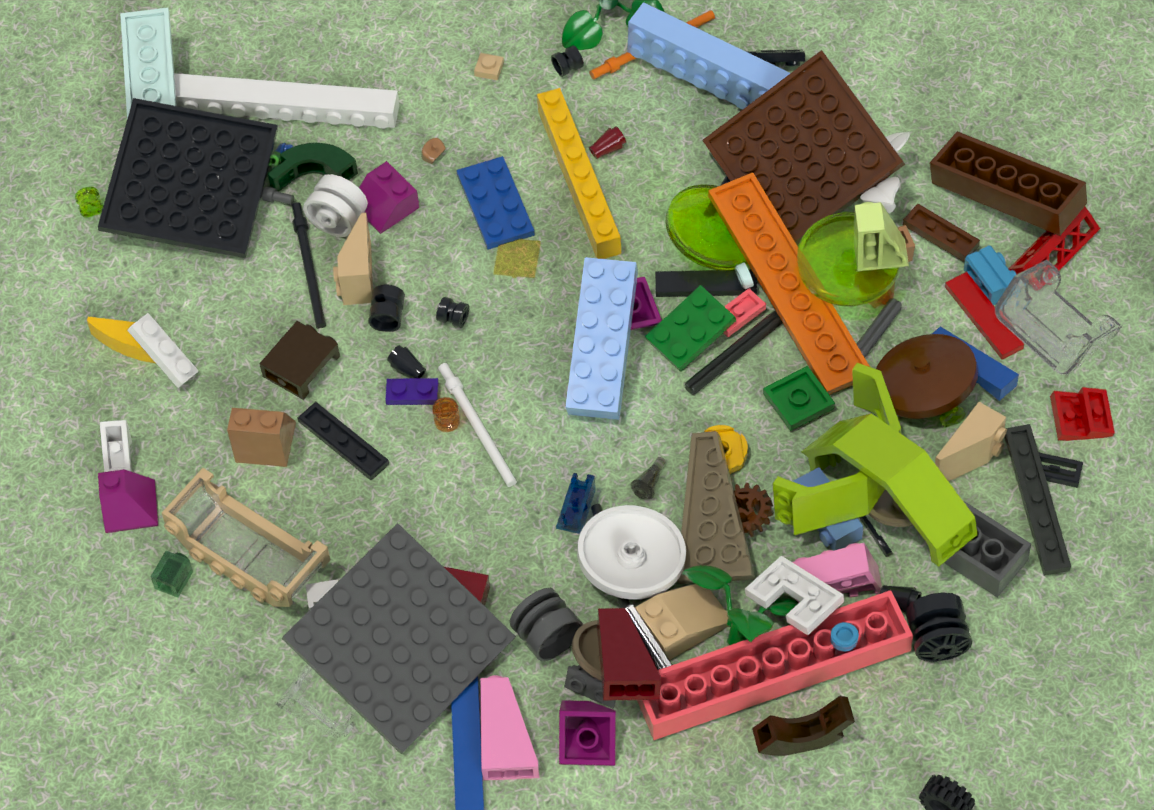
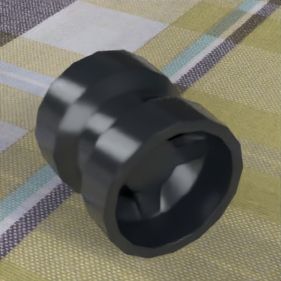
(567, 60)
(452, 312)

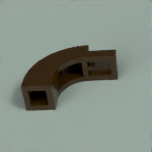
(796, 735)

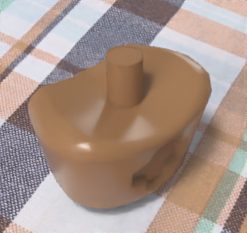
(432, 150)

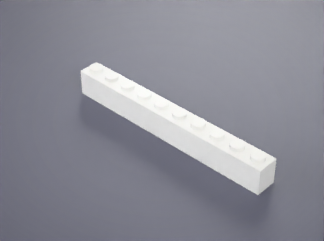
(288, 100)

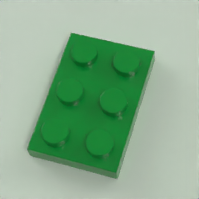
(690, 328)

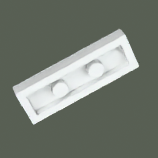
(162, 350)

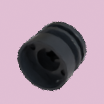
(938, 627)

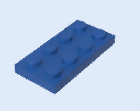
(495, 202)

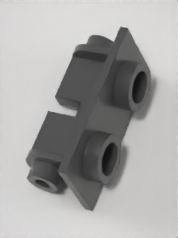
(586, 685)

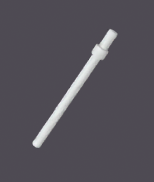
(455, 388)

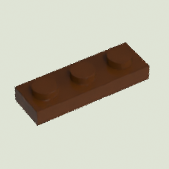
(941, 232)

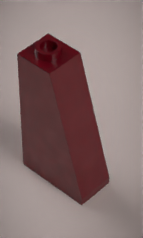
(624, 660)

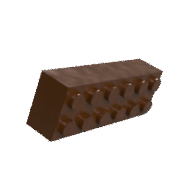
(1008, 183)

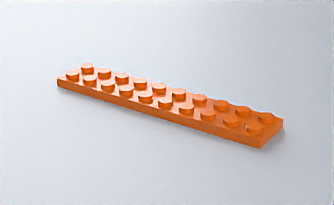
(773, 259)

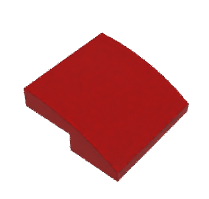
(1082, 414)

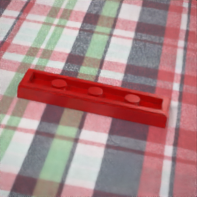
(983, 315)

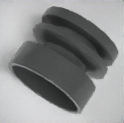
(545, 624)

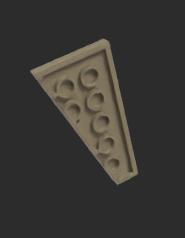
(711, 513)

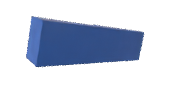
(992, 375)

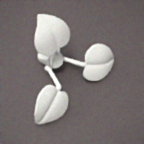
(887, 189)

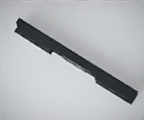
(878, 539)

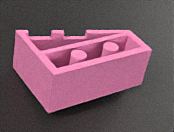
(845, 569)

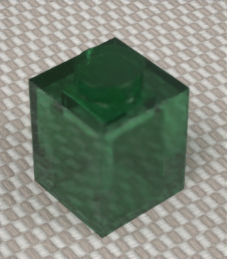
(172, 573)

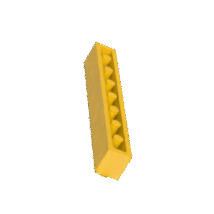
(579, 174)

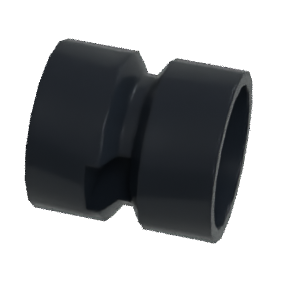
(386, 308)

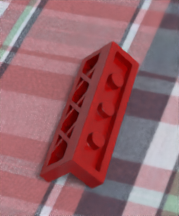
(1047, 242)

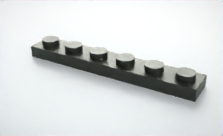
(1037, 500)

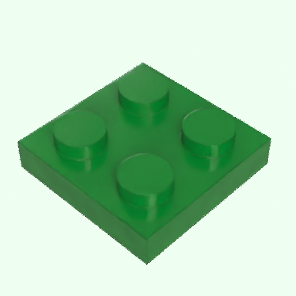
(799, 398)

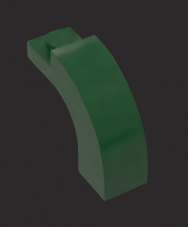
(312, 159)

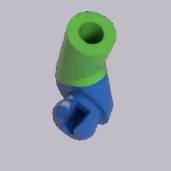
(275, 157)

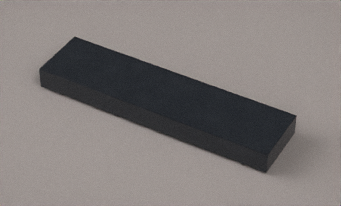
(714, 281)
(343, 441)

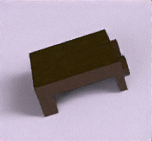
(298, 358)

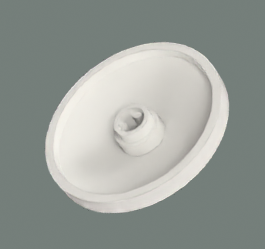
(631, 552)

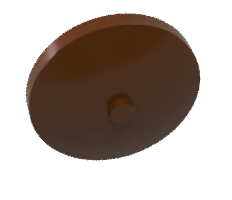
(928, 375)

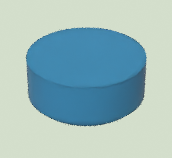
(844, 636)

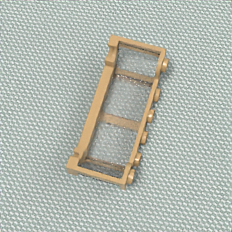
(242, 543)

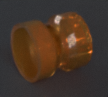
(446, 414)

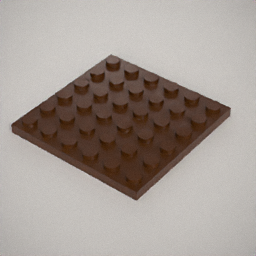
(806, 146)

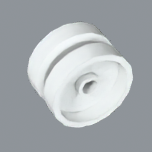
(335, 205)

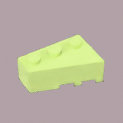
(877, 239)

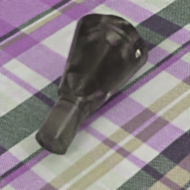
(646, 483)

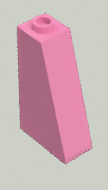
(504, 737)

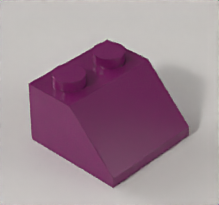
(388, 197)

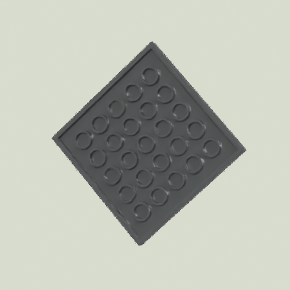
(398, 638)

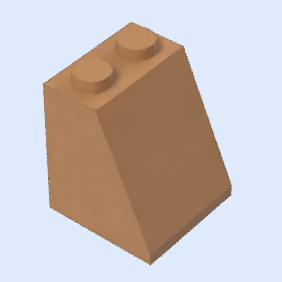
(261, 436)

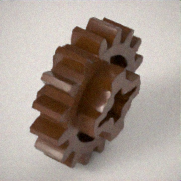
(753, 507)

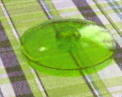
(699, 230)
(829, 264)

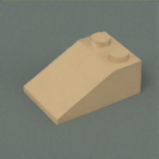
(354, 266)
(973, 442)
(683, 618)

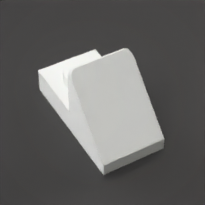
(116, 445)

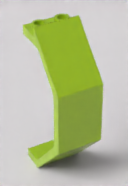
(906, 475)
(843, 498)

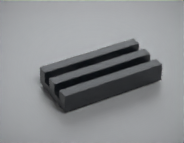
(1061, 476)

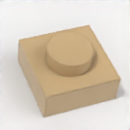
(489, 66)

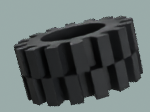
(945, 795)

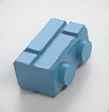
(989, 272)

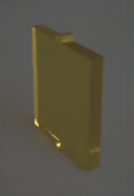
(517, 258)

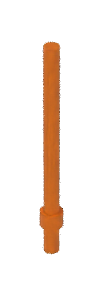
(614, 63)

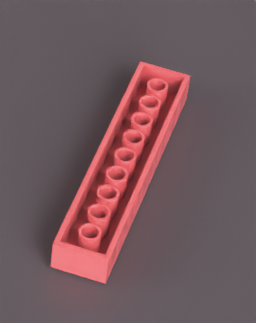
(773, 666)

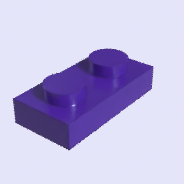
(412, 391)

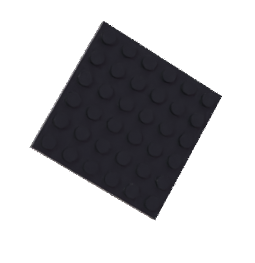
(188, 178)

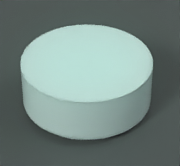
(744, 276)

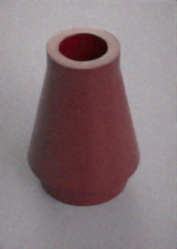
(608, 142)

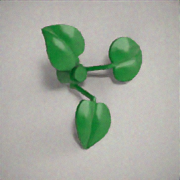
(586, 33)
(742, 623)

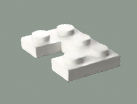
(815, 596)

